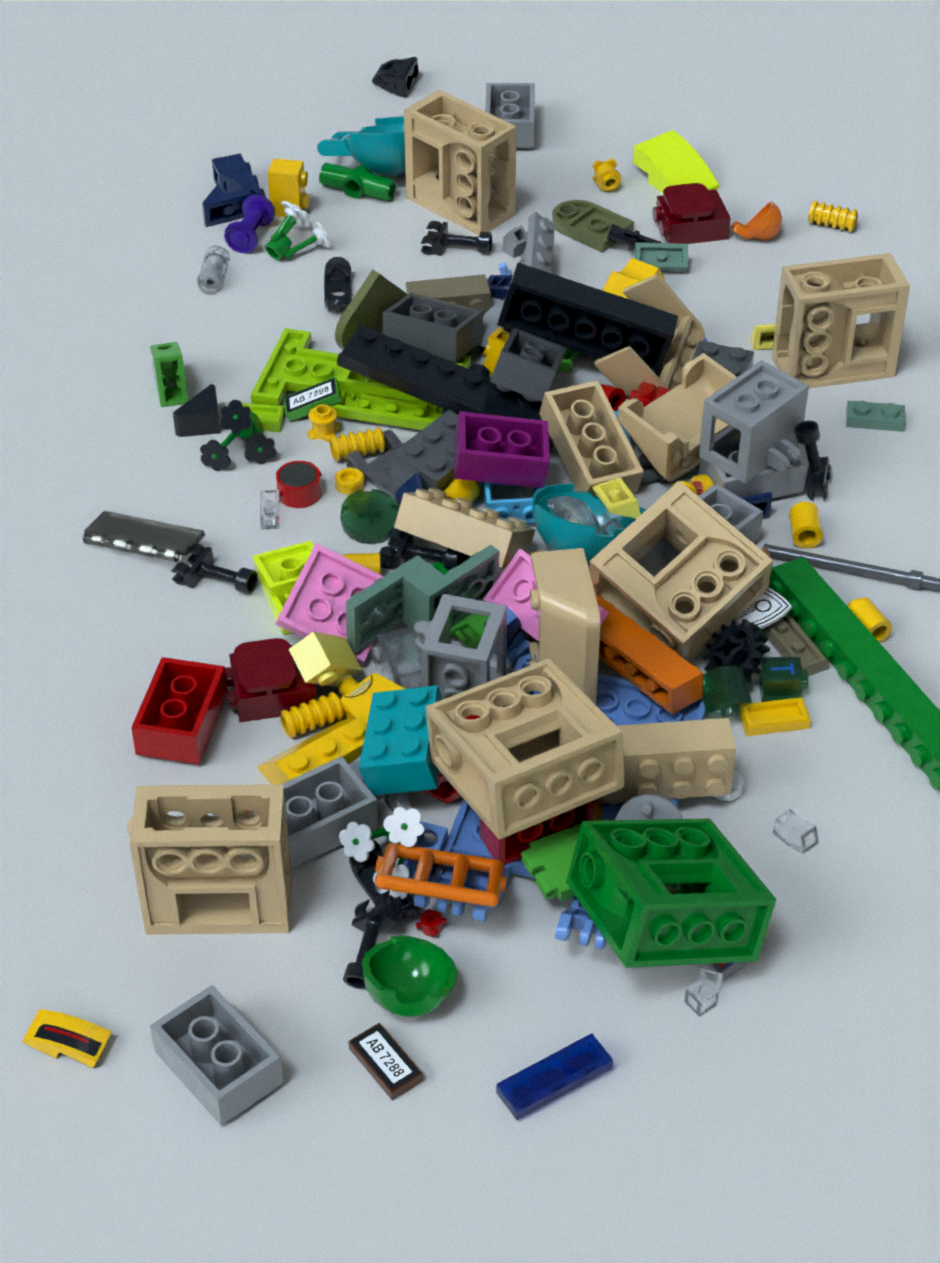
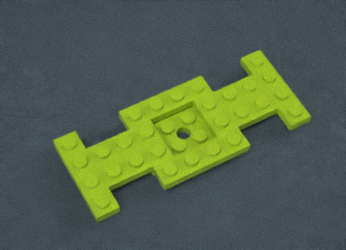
(297, 367)

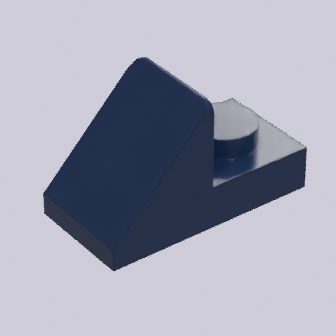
(222, 207)

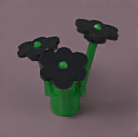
(246, 425)

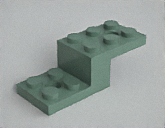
(414, 594)

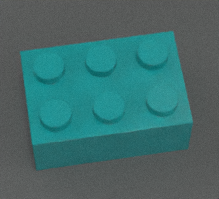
(397, 742)

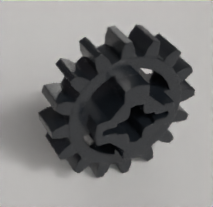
(733, 648)

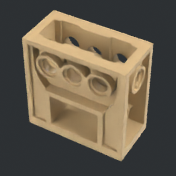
(452, 158)
(820, 316)
(699, 589)
(525, 757)
(192, 863)

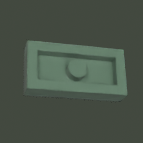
(665, 256)
(875, 416)

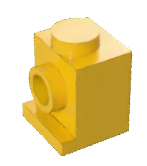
(493, 349)

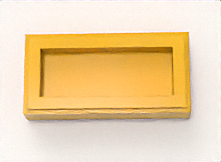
(774, 716)

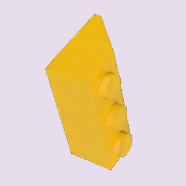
(338, 740)

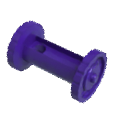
(242, 235)

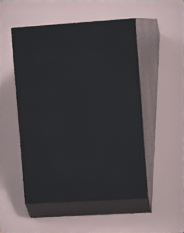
(198, 415)

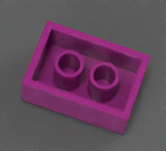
(501, 449)

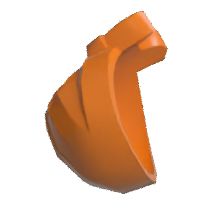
(763, 225)

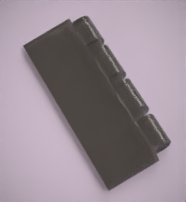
(142, 536)

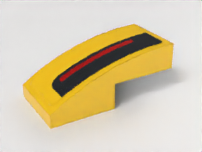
(69, 1035)

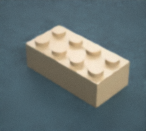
(589, 437)
(461, 525)
(676, 760)

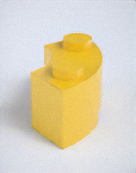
(631, 274)

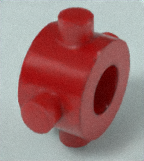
(431, 923)

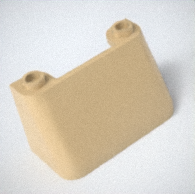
(672, 424)

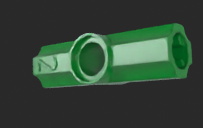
(357, 182)

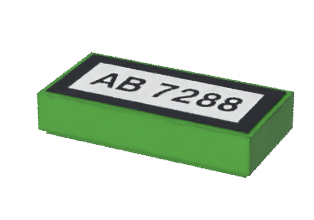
(301, 402)

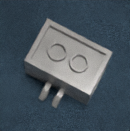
(765, 409)
(455, 666)

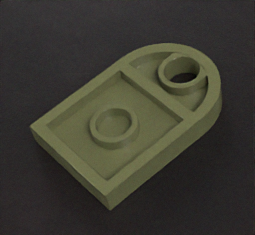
(588, 223)
(367, 307)

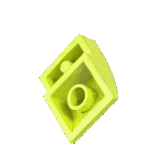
(672, 162)
(279, 572)

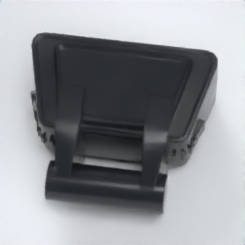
(397, 75)

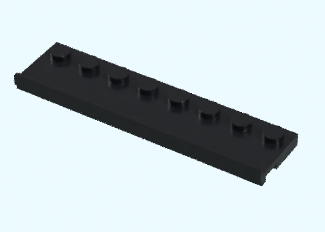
(431, 377)

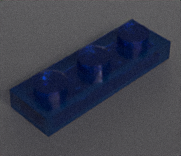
(554, 1076)

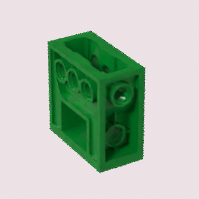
(669, 892)

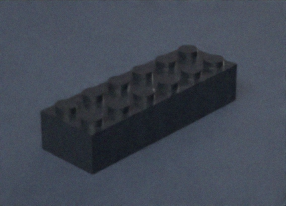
(585, 317)

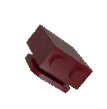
(691, 214)
(265, 680)

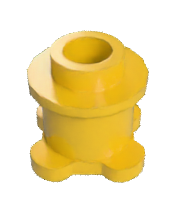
(606, 175)
(323, 422)

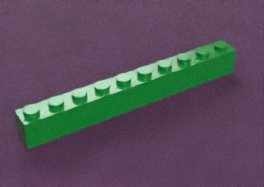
(862, 663)

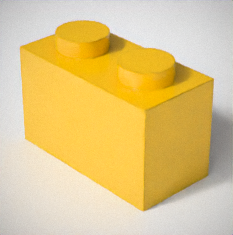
(287, 183)

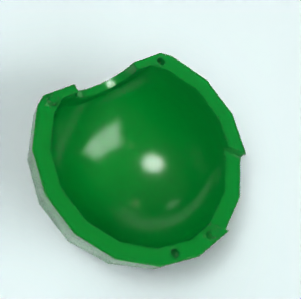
(408, 975)

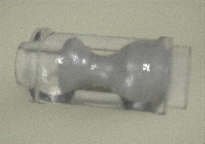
(213, 270)

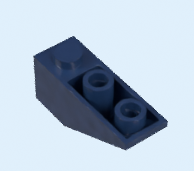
(235, 175)

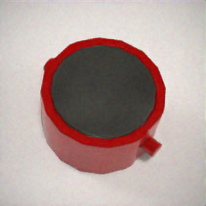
(299, 484)

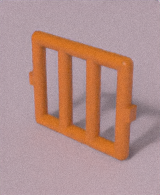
(454, 891)

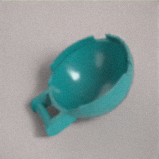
(374, 147)
(564, 534)

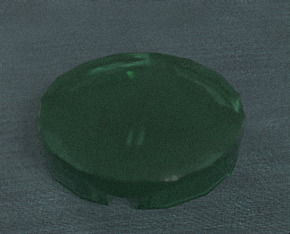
(368, 516)

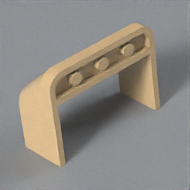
(625, 366)
(566, 616)

